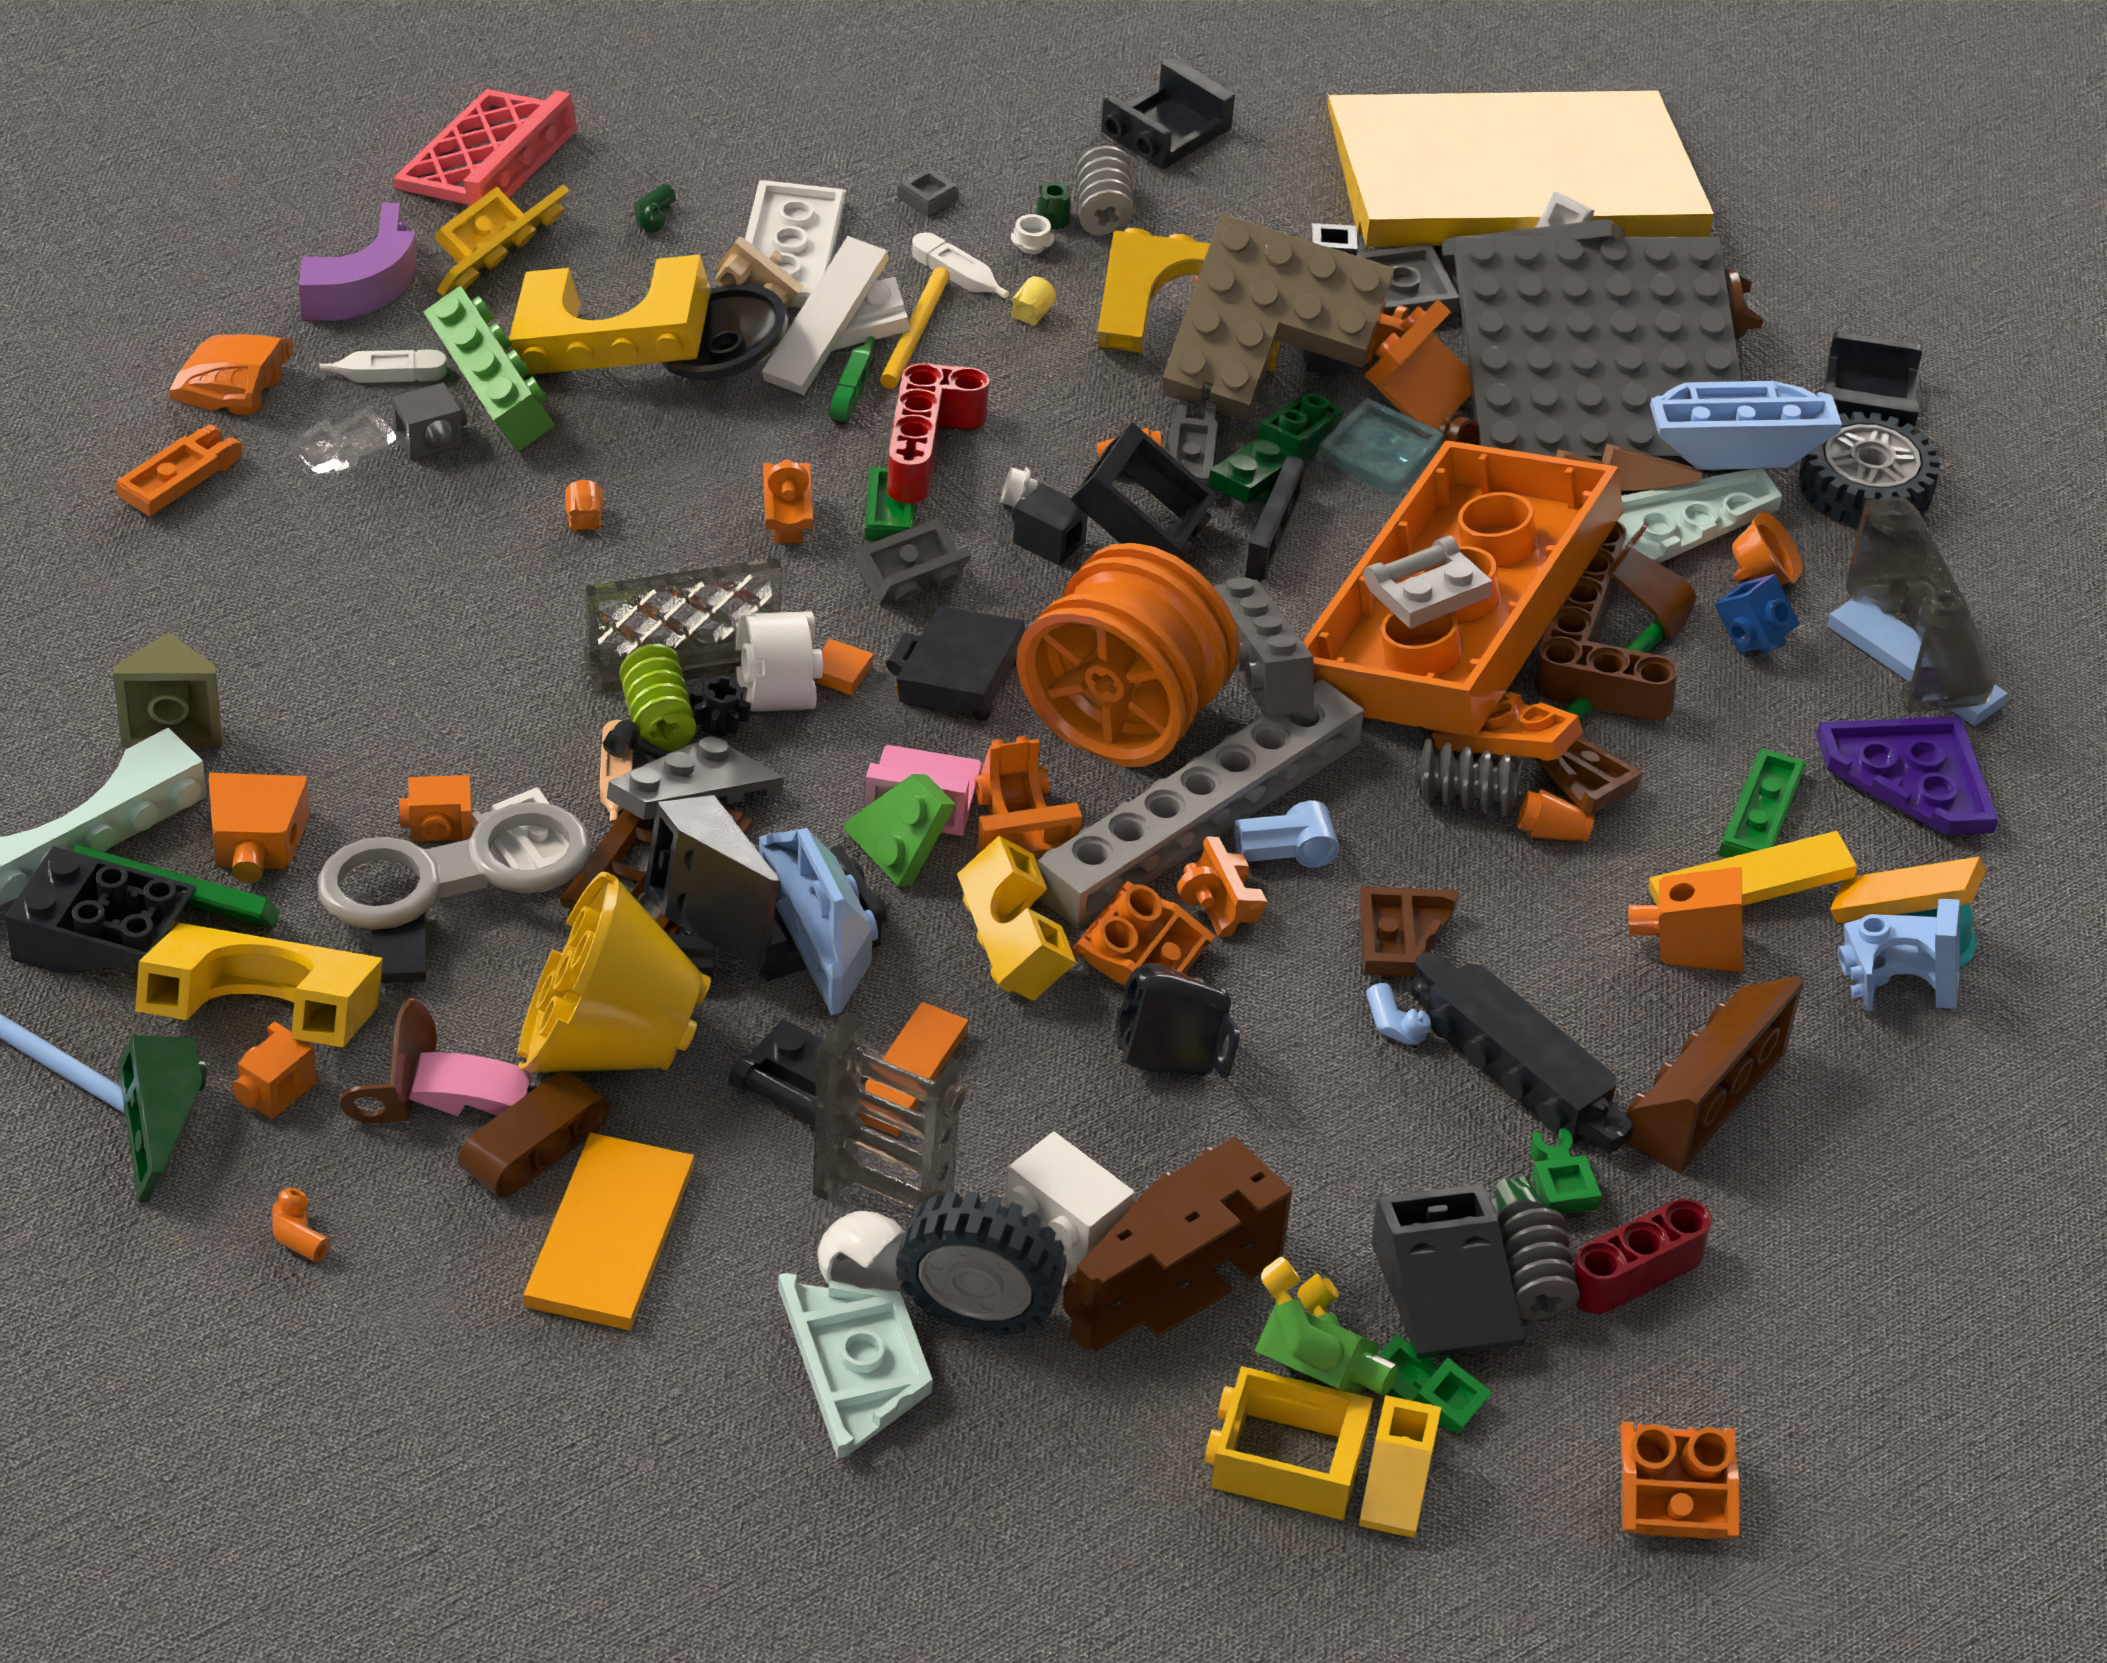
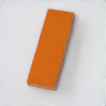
(920, 1048)

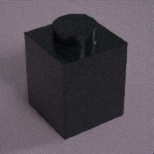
(1049, 524)

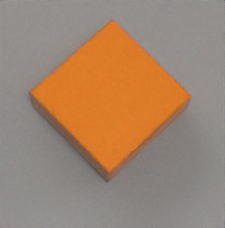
(844, 666)

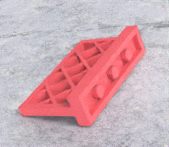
(506, 162)

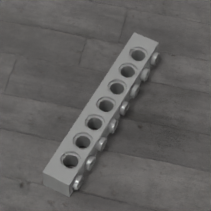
(1197, 803)

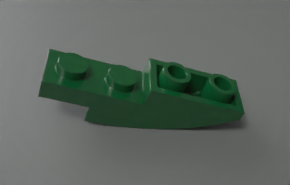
(1289, 432)

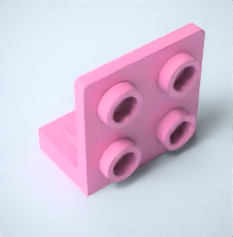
(951, 773)

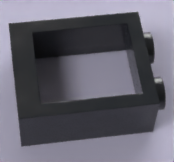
(1161, 477)

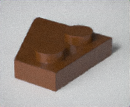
(1592, 776)
(1400, 926)

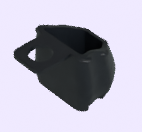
(1175, 1023)

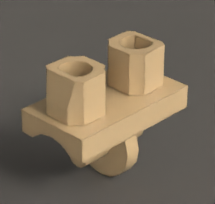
(749, 266)

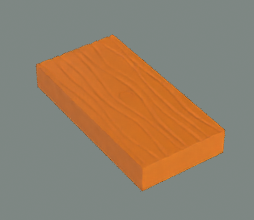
(1525, 526)

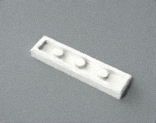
(825, 315)

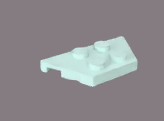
(857, 1356)

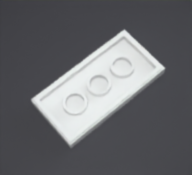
(800, 225)

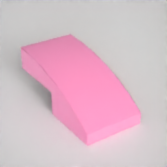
(458, 1079)

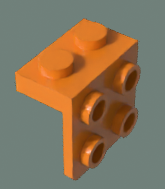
(1420, 370)

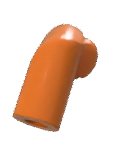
(291, 1226)

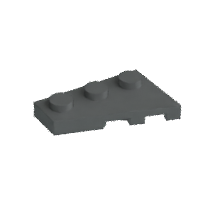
(691, 772)

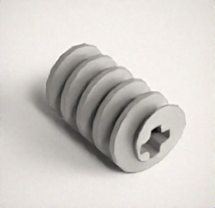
(1104, 189)

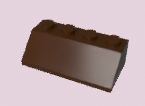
(1714, 1072)

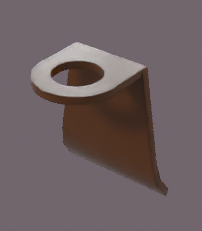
(1654, 586)
(413, 1035)

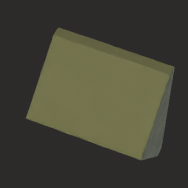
(169, 689)

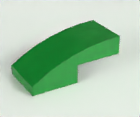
(1438, 1386)

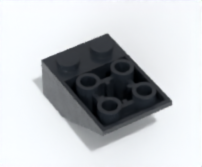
(712, 877)
(91, 913)
(1447, 1270)

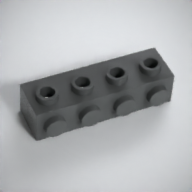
(1271, 656)

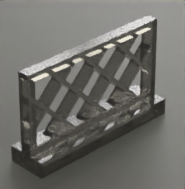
(699, 651)

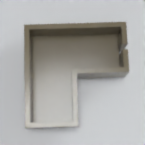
(1266, 290)

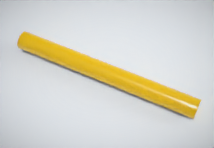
(917, 322)

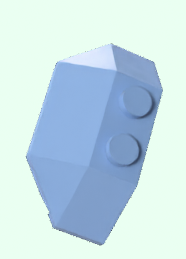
(1744, 423)
(821, 913)

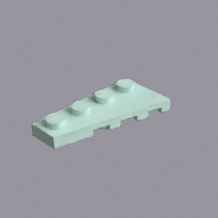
(1697, 511)

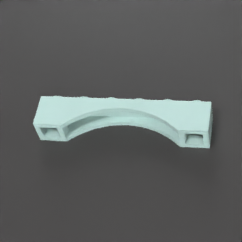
(147, 787)

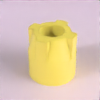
(1033, 300)

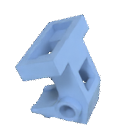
(1904, 945)

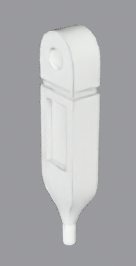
(962, 267)
(390, 366)

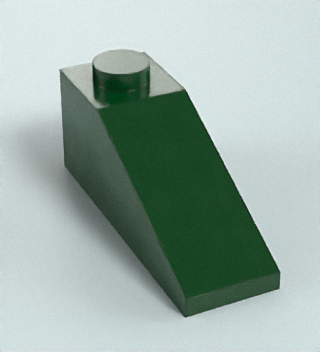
(158, 1090)

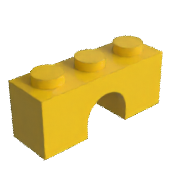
(1021, 944)

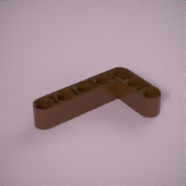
(1605, 675)

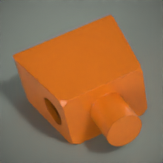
(257, 821)
(1696, 920)

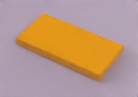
(609, 1231)

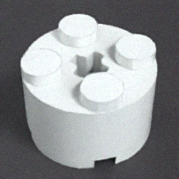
(778, 660)

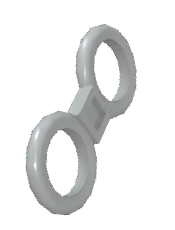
(454, 866)

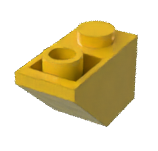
(1400, 1466)

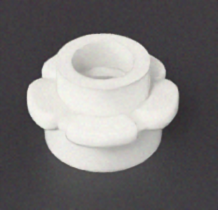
(1032, 234)
(1017, 486)

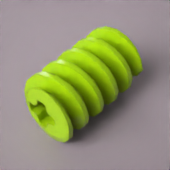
(658, 696)

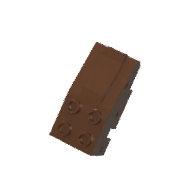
(1178, 1236)

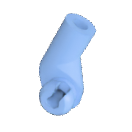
(1404, 1027)

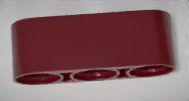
(1641, 1255)

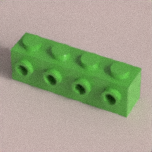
(489, 368)

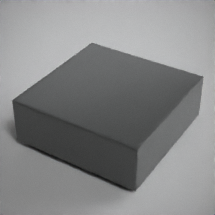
(927, 192)

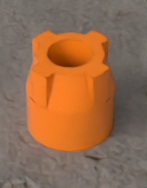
(584, 505)

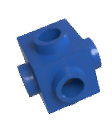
(1757, 615)

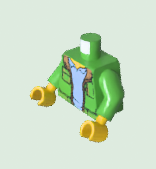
(1314, 1339)

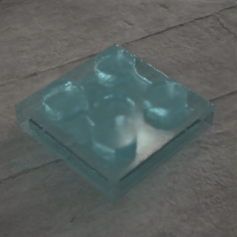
(1381, 446)

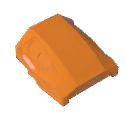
(231, 372)
(1139, 931)
(1679, 1482)

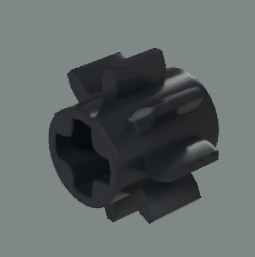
(720, 705)

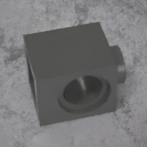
(428, 420)

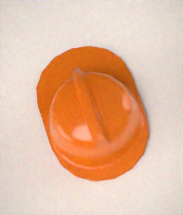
(1766, 550)

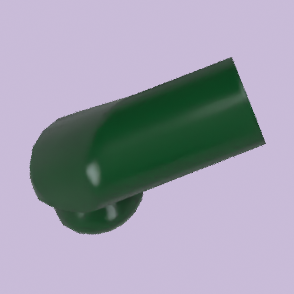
(649, 208)

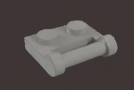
(1431, 593)

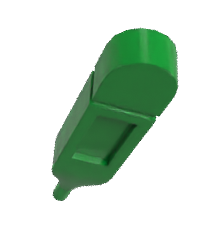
(852, 382)

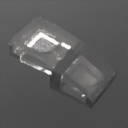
(333, 448)

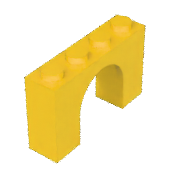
(1135, 273)
(657, 330)
(329, 987)

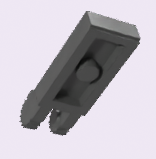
(1194, 440)

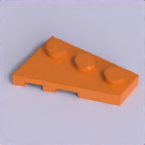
(1519, 731)

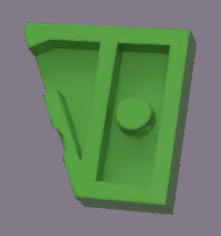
(902, 826)

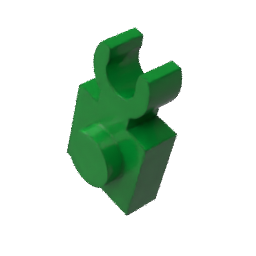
(1563, 1180)

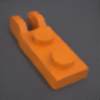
(178, 469)

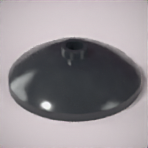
(738, 332)

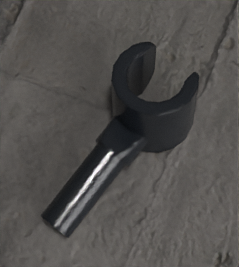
(626, 737)

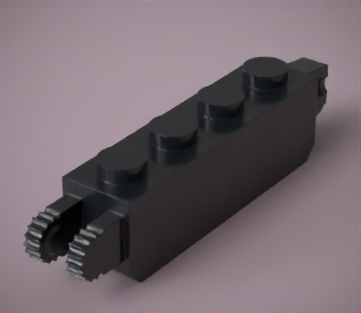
(1521, 1051)

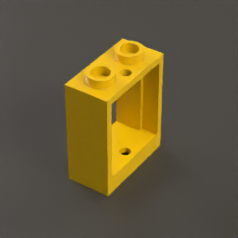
(1300, 1406)

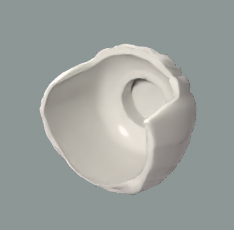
(861, 1251)

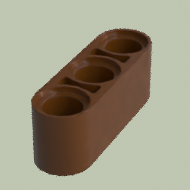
(533, 1134)

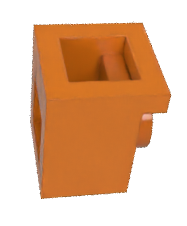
(437, 808)
(275, 1072)

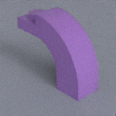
(364, 280)

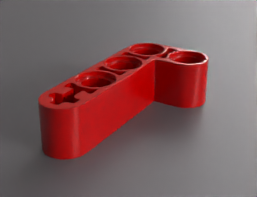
(927, 400)

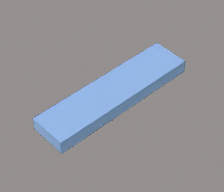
(1896, 647)

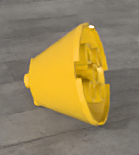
(614, 992)

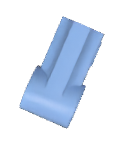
(1301, 834)

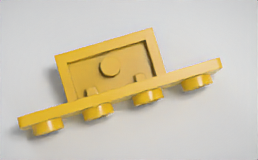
(488, 229)

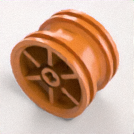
(1128, 654)

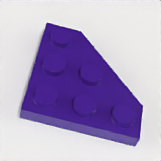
(1914, 766)

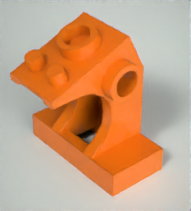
(1015, 782)

